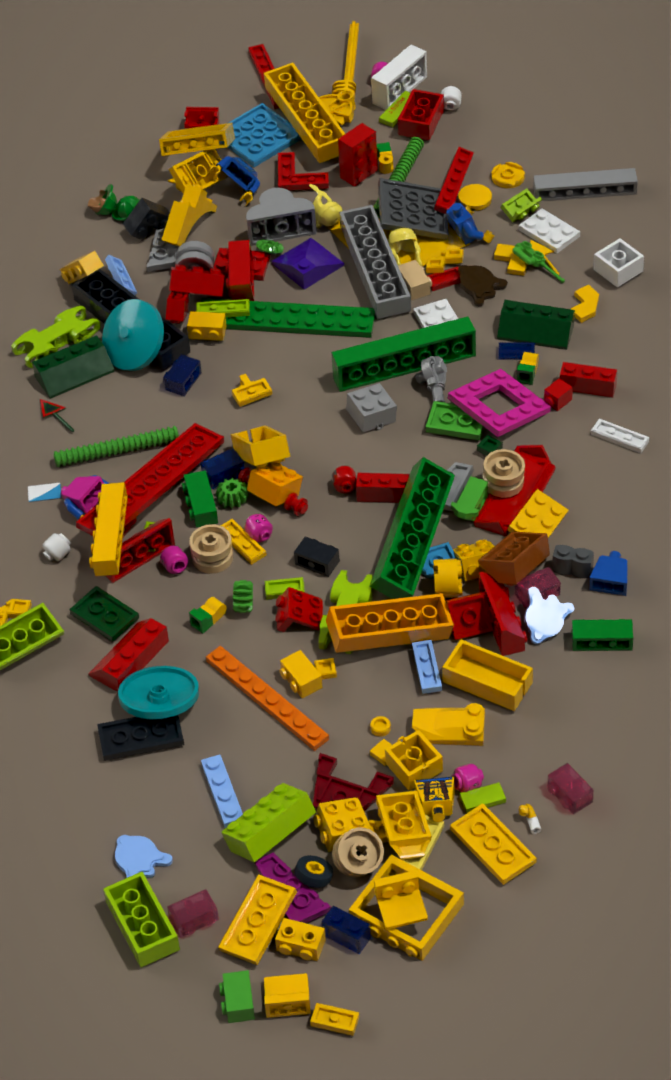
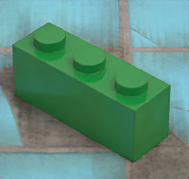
(199, 499)
(602, 635)

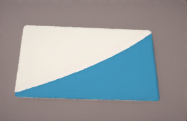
(44, 492)

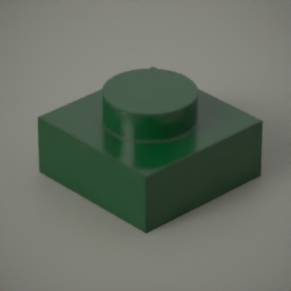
(489, 445)

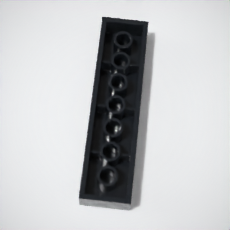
(102, 294)

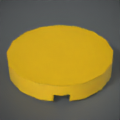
(508, 175)
(475, 196)

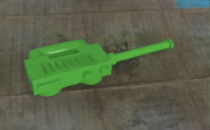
(532, 257)

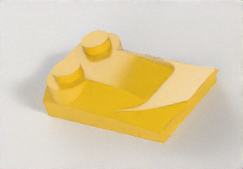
(451, 725)
(404, 823)

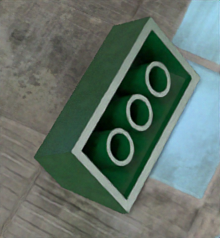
(536, 324)
(72, 367)

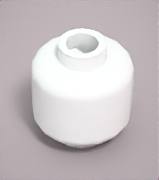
(452, 98)
(56, 547)

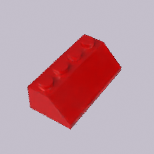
(135, 549)
(502, 612)
(131, 653)

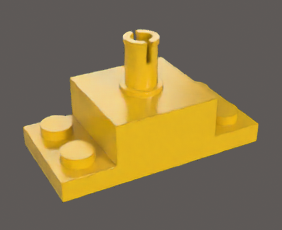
(196, 170)

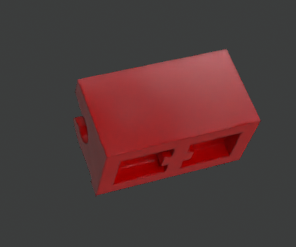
(201, 116)

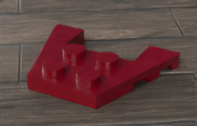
(332, 788)

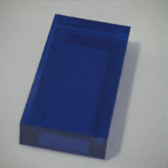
(514, 350)

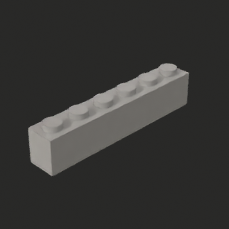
(585, 184)

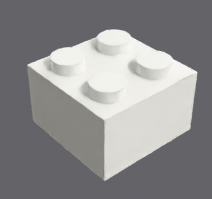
(618, 262)

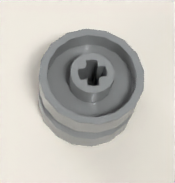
(195, 254)

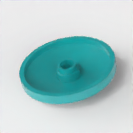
(133, 334)
(158, 692)

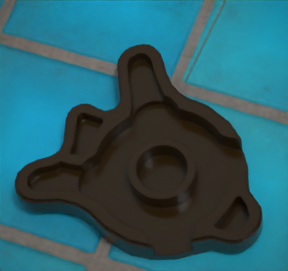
(479, 283)

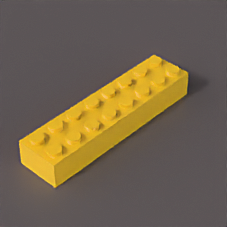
(304, 111)

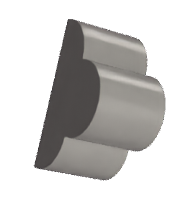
(280, 217)

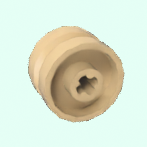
(504, 473)
(211, 548)
(359, 840)

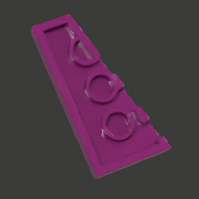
(306, 903)

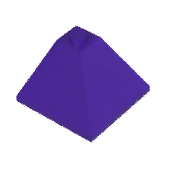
(307, 263)

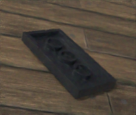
(139, 736)

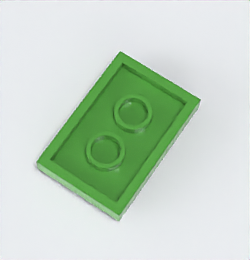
(452, 421)

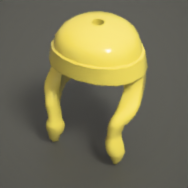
(327, 213)
(404, 240)

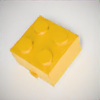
(413, 759)

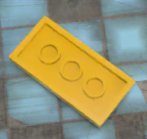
(493, 843)
(257, 919)

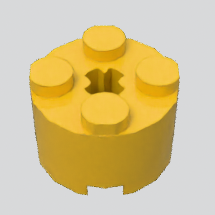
(446, 577)

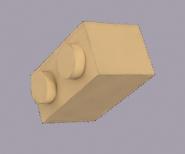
(415, 279)

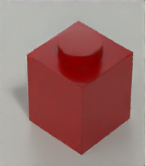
(558, 394)

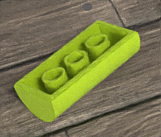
(27, 634)

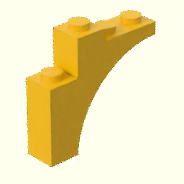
(186, 213)

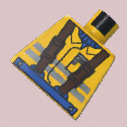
(436, 796)

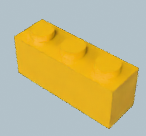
(81, 267)

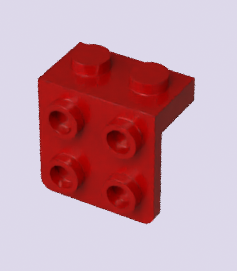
(298, 608)

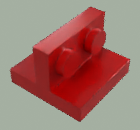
(469, 615)

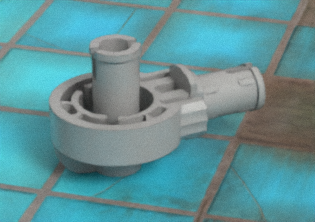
(434, 373)

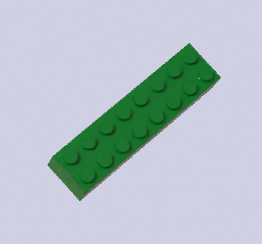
(402, 353)
(412, 530)

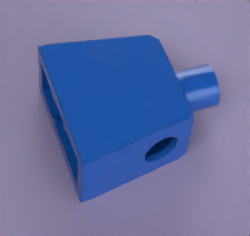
(610, 574)

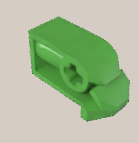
(471, 499)

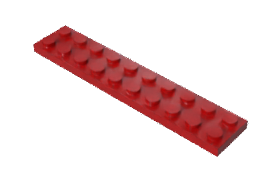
(161, 472)

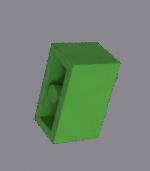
(238, 996)

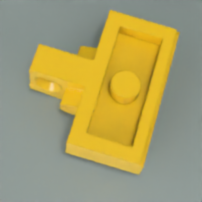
(251, 390)

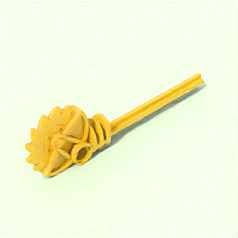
(342, 100)

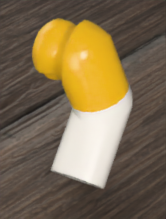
(528, 811)

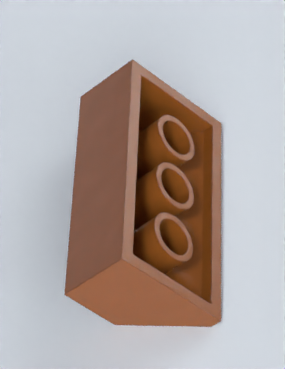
(515, 556)

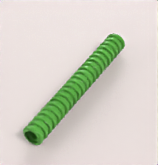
(404, 164)
(115, 446)

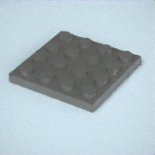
(411, 207)

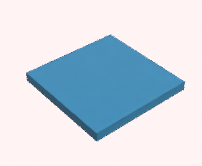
(261, 135)

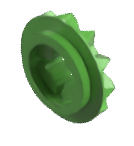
(269, 246)

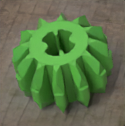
(232, 493)
(243, 596)

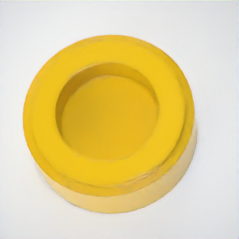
(380, 726)

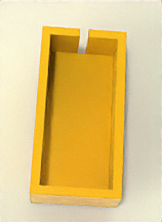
(265, 447)
(487, 675)

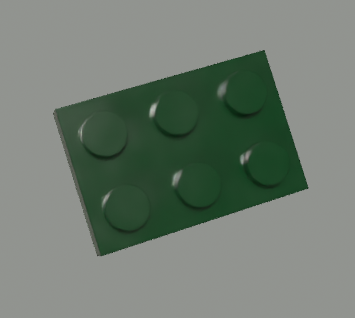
(104, 613)

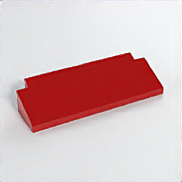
(500, 512)

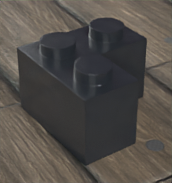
(145, 217)

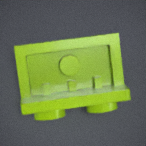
(520, 205)

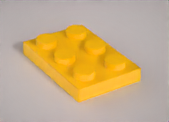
(539, 515)

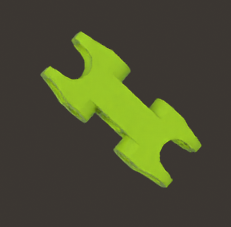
(63, 331)
(343, 594)

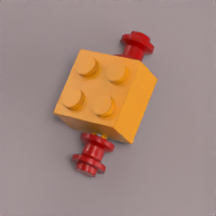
(276, 485)

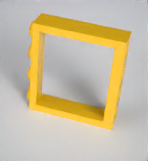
(196, 139)
(442, 891)

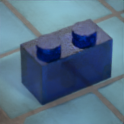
(182, 375)
(222, 467)
(346, 929)

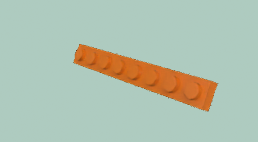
(267, 698)

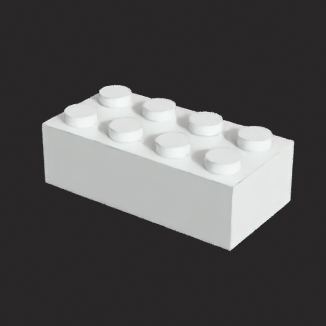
(398, 76)

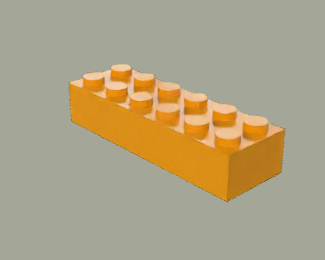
(389, 622)

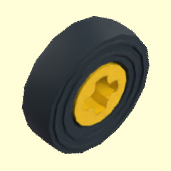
(305, 871)

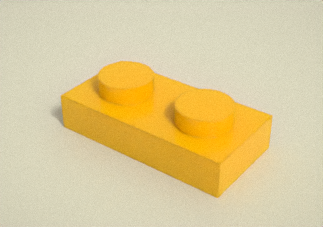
(334, 1019)

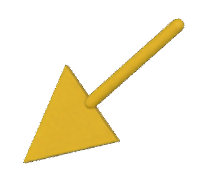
(538, 247)

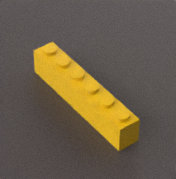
(109, 529)

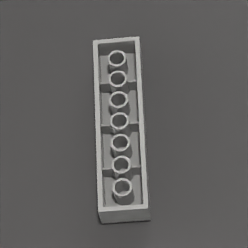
(375, 261)

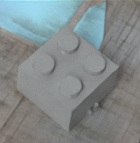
(371, 407)

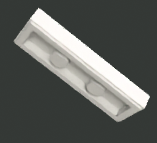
(620, 436)

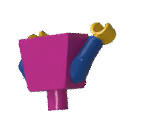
(82, 494)

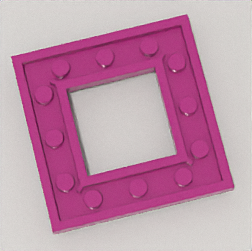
(468, 400)

